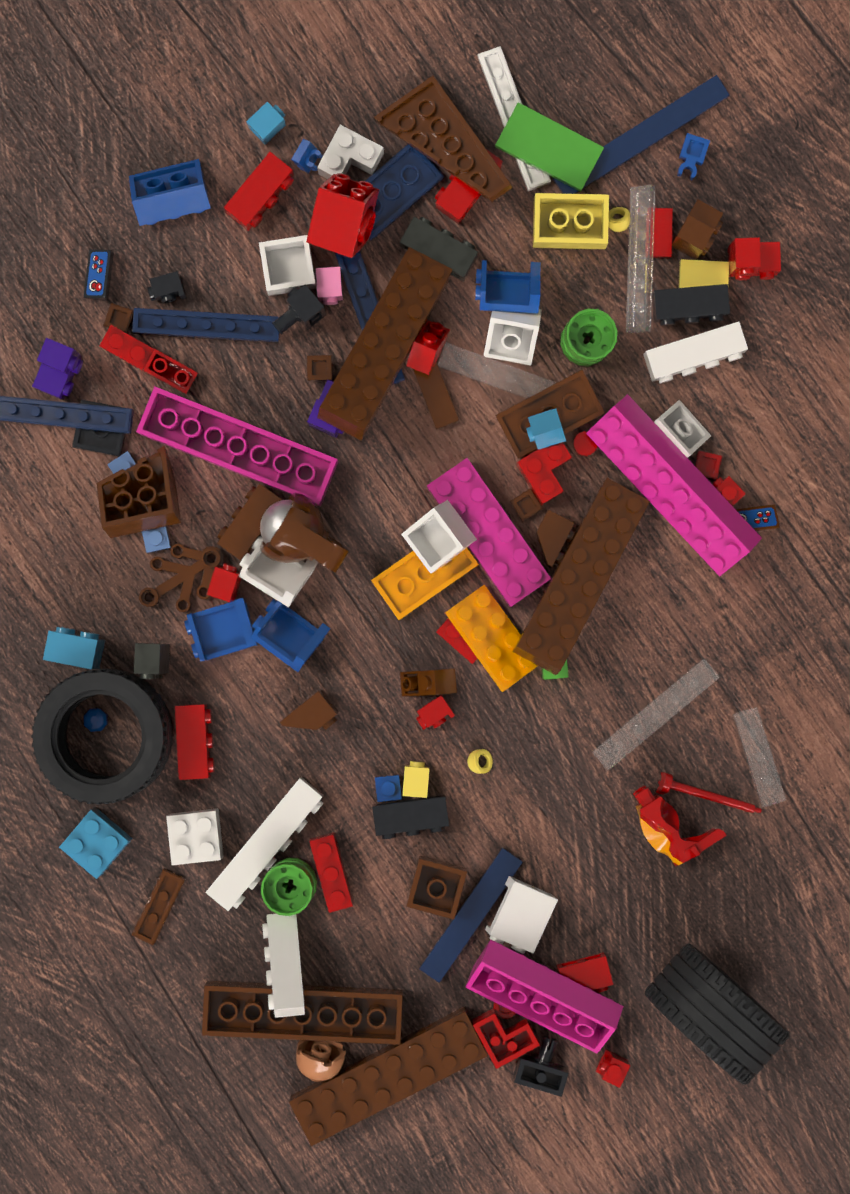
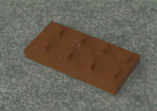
(570, 396)

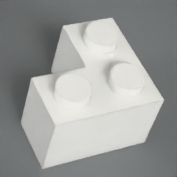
(348, 149)

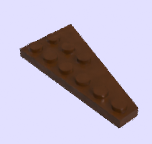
(438, 130)

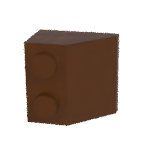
(312, 714)

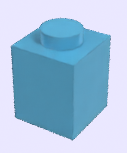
(266, 122)
(546, 429)

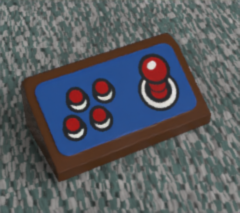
(761, 517)

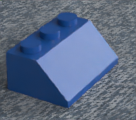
(169, 192)

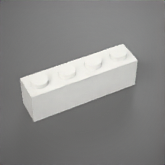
(695, 352)
(285, 965)

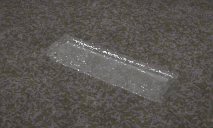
(759, 757)

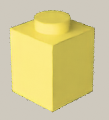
(416, 779)

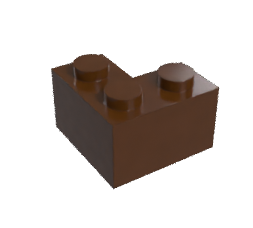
(697, 229)

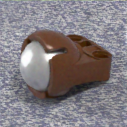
(296, 532)

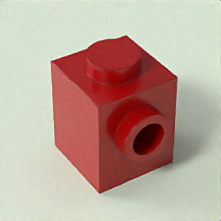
(729, 489)
(224, 582)

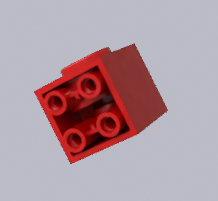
(343, 215)

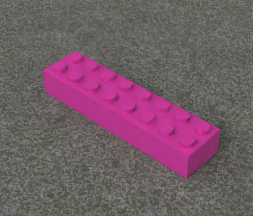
(236, 446)
(674, 485)

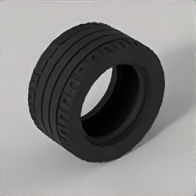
(52, 747)
(716, 1014)

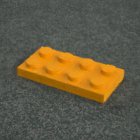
(410, 584)
(490, 637)

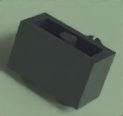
(302, 308)
(541, 1071)

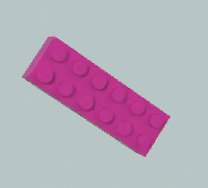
(498, 544)
(544, 996)

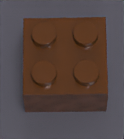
(436, 887)

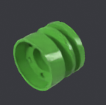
(598, 327)
(276, 891)

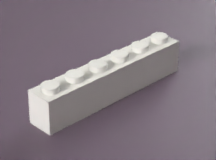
(264, 844)

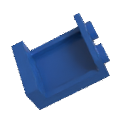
(508, 290)
(220, 630)
(288, 635)

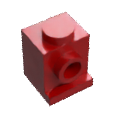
(434, 713)
(613, 1068)

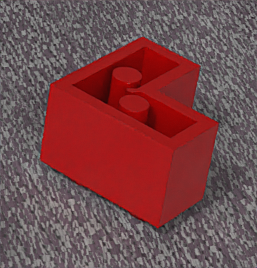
(753, 258)
(538, 470)
(501, 1043)

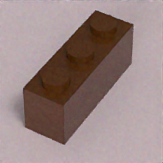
(245, 527)

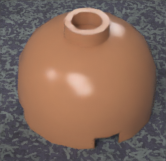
(319, 1059)

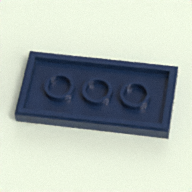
(401, 185)

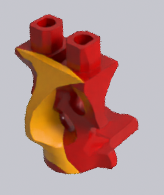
(661, 828)

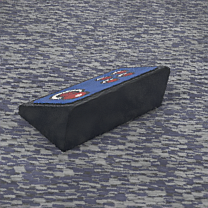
(98, 274)

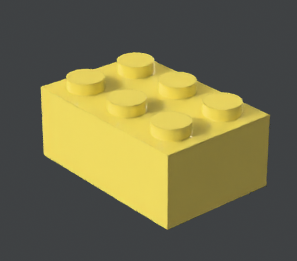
(570, 221)

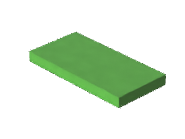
(549, 147)

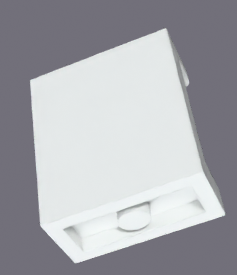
(275, 578)
(522, 916)

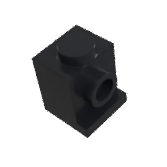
(166, 288)

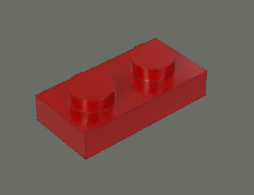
(453, 637)

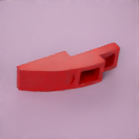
(148, 359)

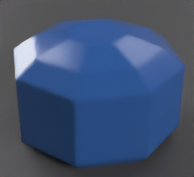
(95, 720)

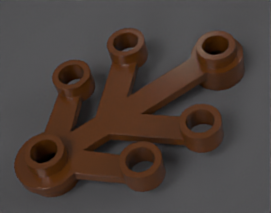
(185, 575)

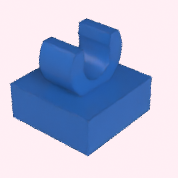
(306, 156)

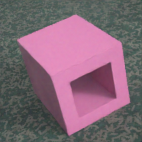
(329, 285)

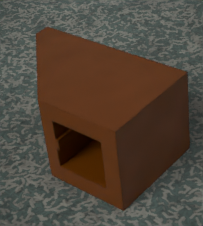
(552, 535)
(428, 682)

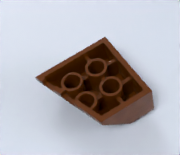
(139, 497)

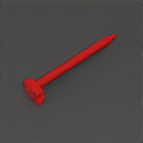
(667, 783)

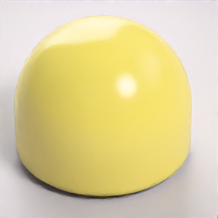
(621, 224)
(473, 761)

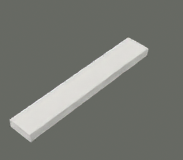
(506, 99)

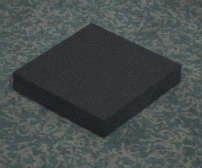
(99, 441)

